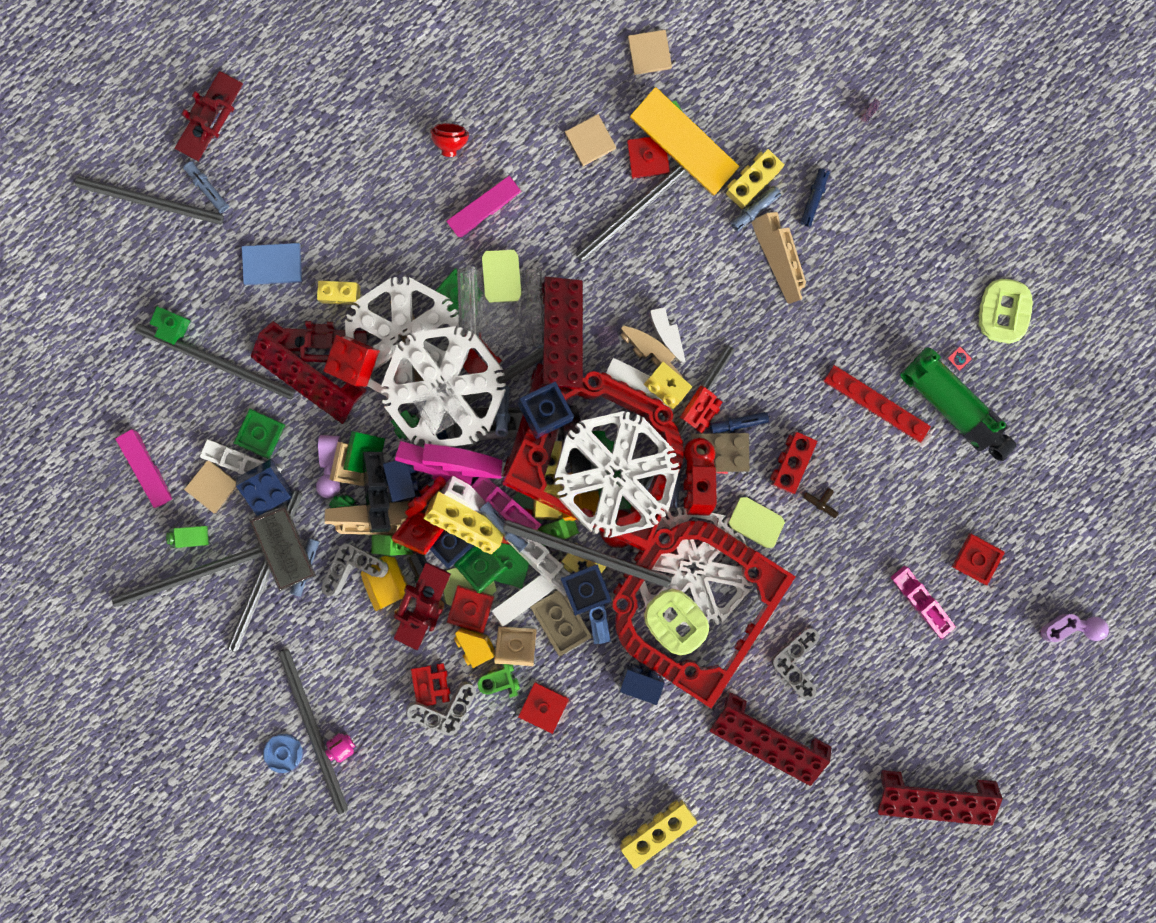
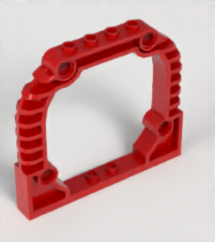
(527, 475)
(706, 682)

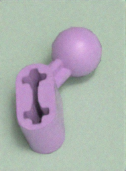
(326, 449)
(1093, 628)

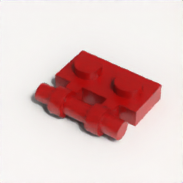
(698, 407)
(424, 684)

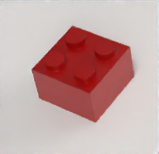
(351, 361)

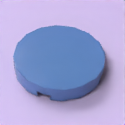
(282, 753)

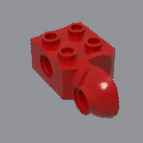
(700, 478)

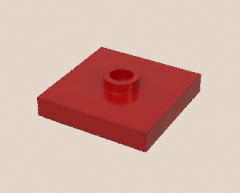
(647, 158)
(417, 533)
(978, 559)
(470, 609)
(543, 707)

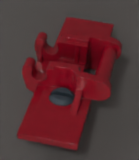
(203, 113)
(316, 337)
(427, 609)

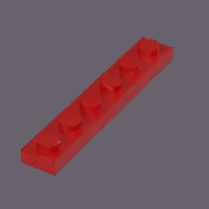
(877, 404)

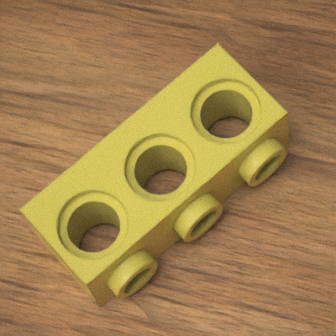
(763, 174)

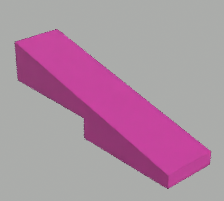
(483, 206)
(143, 467)

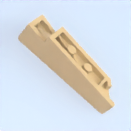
(781, 255)
(355, 519)

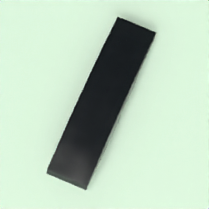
(577, 460)
(376, 492)

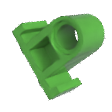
(560, 528)
(187, 537)
(384, 545)
(502, 679)

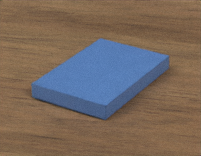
(271, 264)

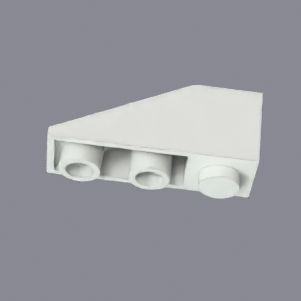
(463, 494)

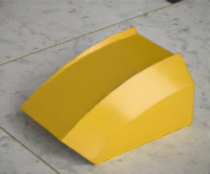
(385, 589)

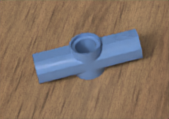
(600, 627)

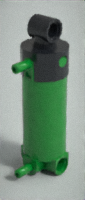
(958, 404)

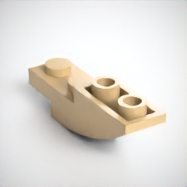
(647, 345)

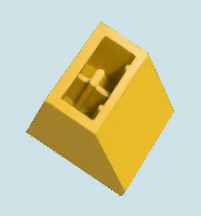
(475, 645)

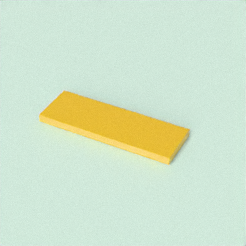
(684, 141)

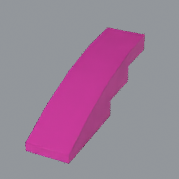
(413, 455)
(462, 460)
(503, 503)
(923, 602)

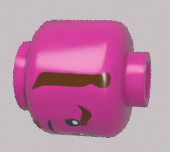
(339, 747)

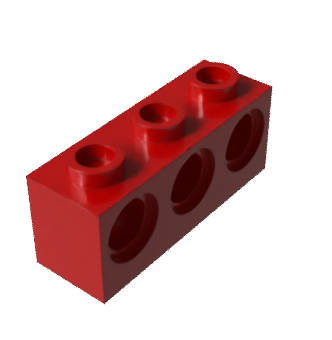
(802, 458)

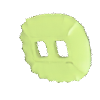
(1019, 312)
(686, 611)

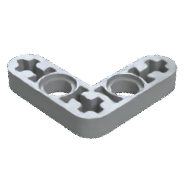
(352, 560)
(791, 659)
(444, 718)

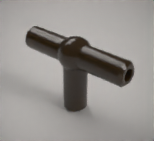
(822, 503)

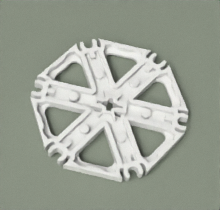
(401, 320)
(450, 371)
(620, 460)
(711, 570)

